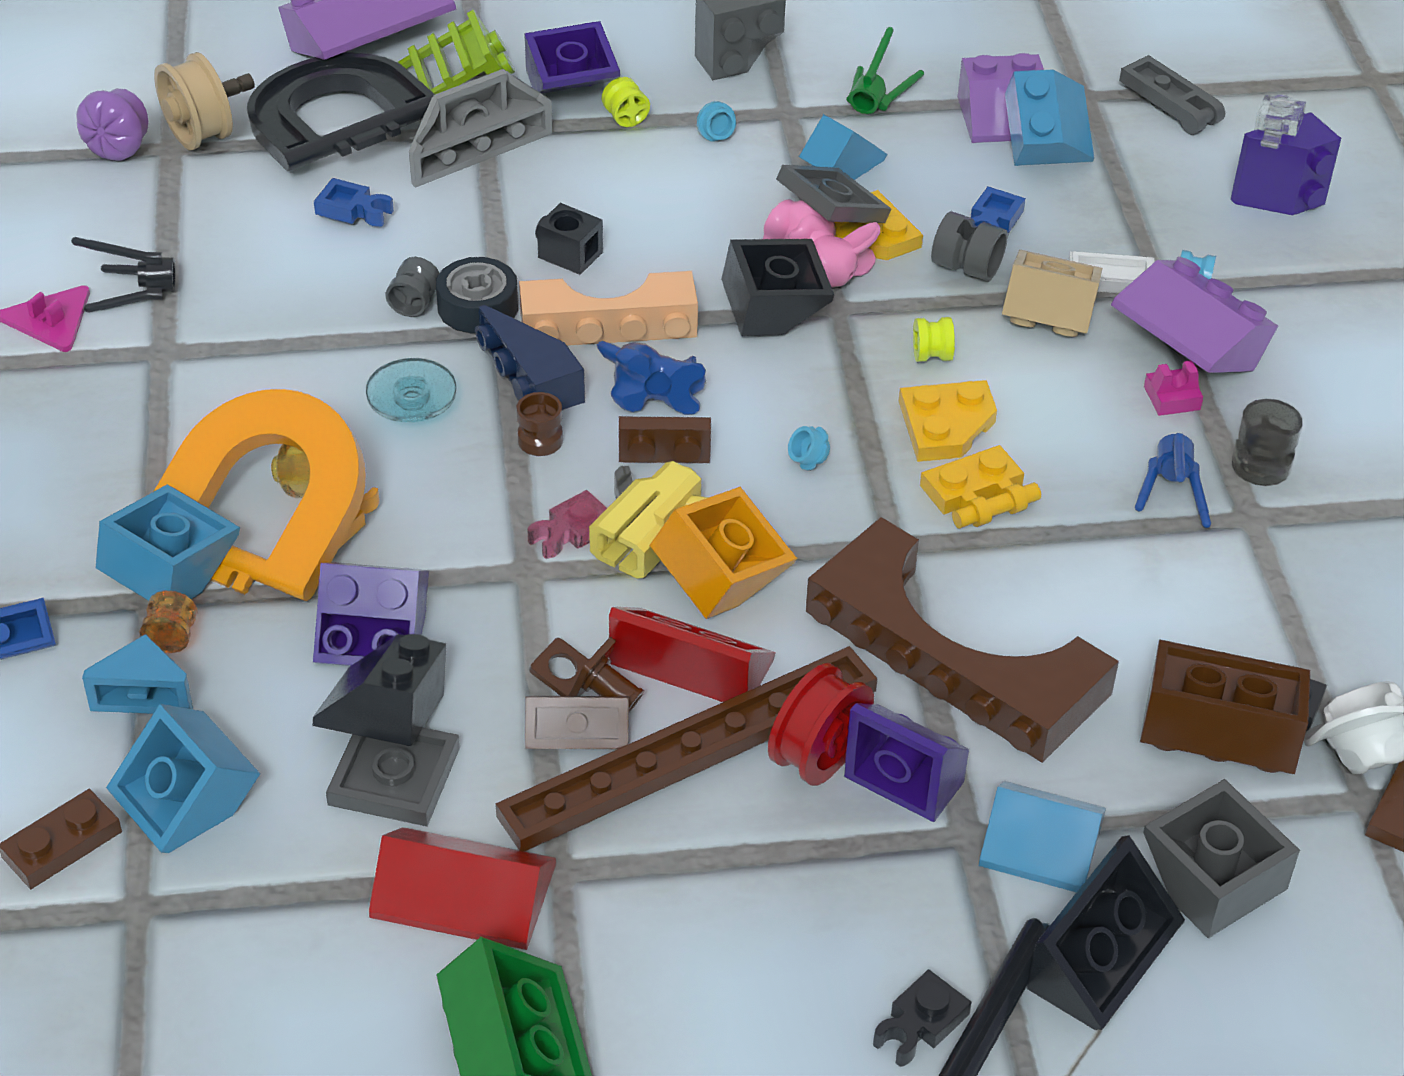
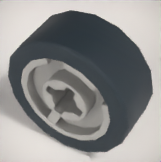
(475, 283)

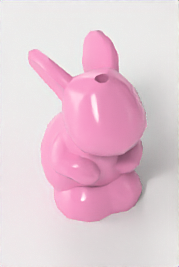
(838, 256)

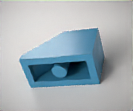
(841, 148)

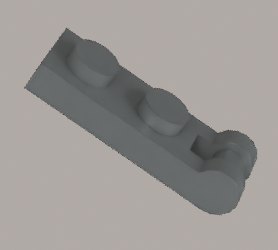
(1173, 94)

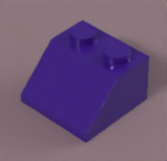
(569, 57)
(1288, 177)
(903, 760)

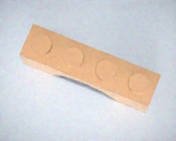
(655, 311)

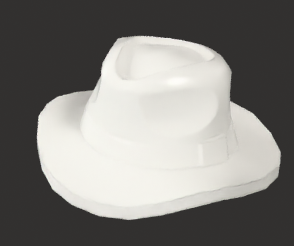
(1364, 727)

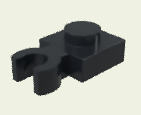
(925, 1012)

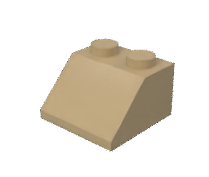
(1051, 293)

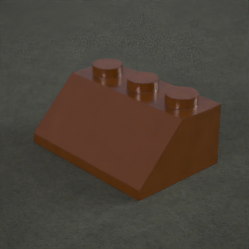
(1227, 707)

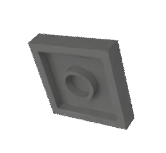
(833, 194)
(393, 777)

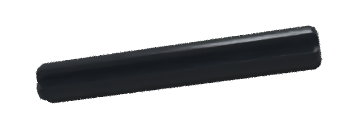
(995, 1005)

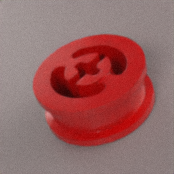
(815, 723)

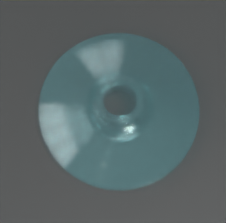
(411, 390)

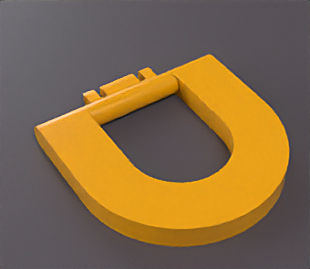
(327, 506)

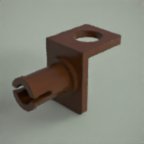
(589, 673)

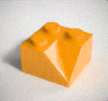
(721, 551)

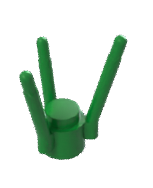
(869, 90)

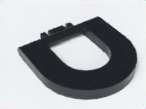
(295, 144)

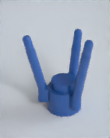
(1175, 463)

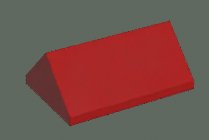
(685, 654)
(459, 886)

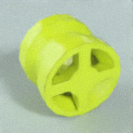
(625, 102)
(933, 339)

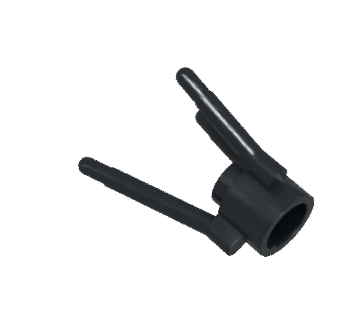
(153, 272)

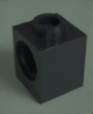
(569, 238)

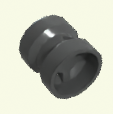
(412, 286)

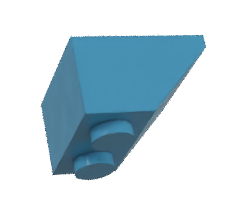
(1047, 119)
(164, 544)
(181, 777)

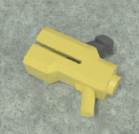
(639, 515)

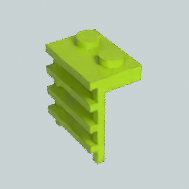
(476, 50)

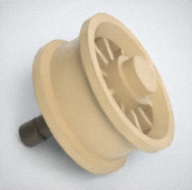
(196, 99)

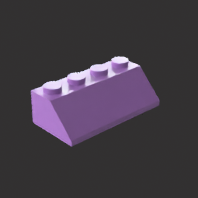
(338, 26)

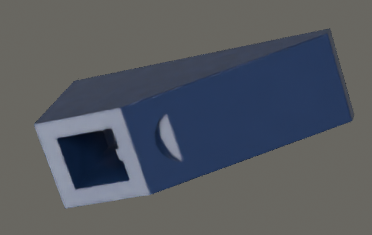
(530, 358)

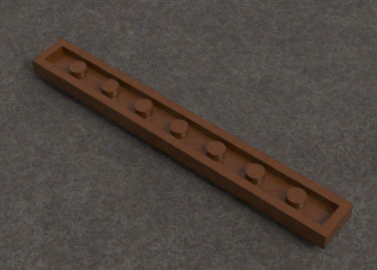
(658, 758)

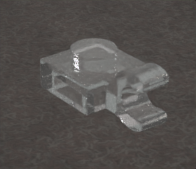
(1277, 117)

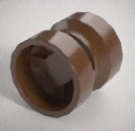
(539, 431)

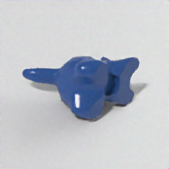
(647, 375)

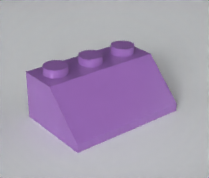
(1197, 316)

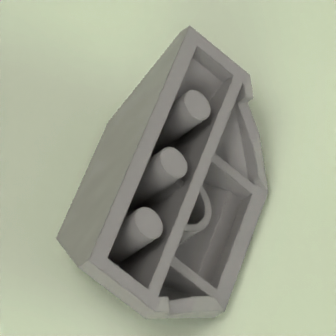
(477, 124)

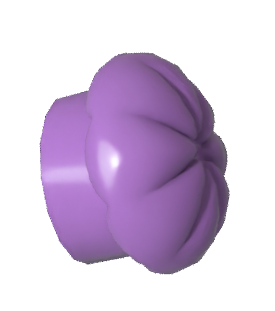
(112, 123)

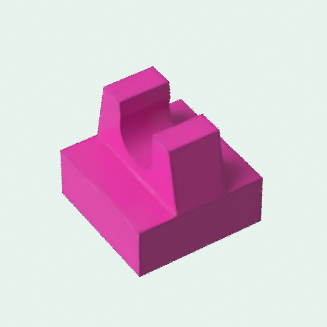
(1174, 389)

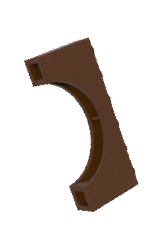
(1021, 698)

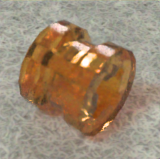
(169, 620)

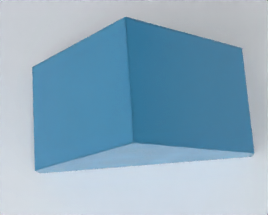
(136, 680)

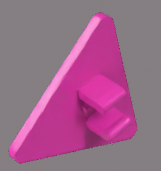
(50, 318)

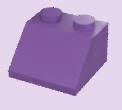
(983, 91)

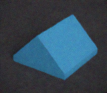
(1041, 836)

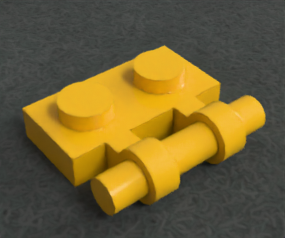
(979, 487)

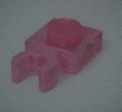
(566, 524)

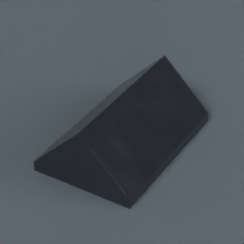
(1104, 938)

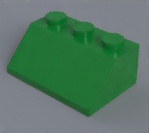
(510, 1014)

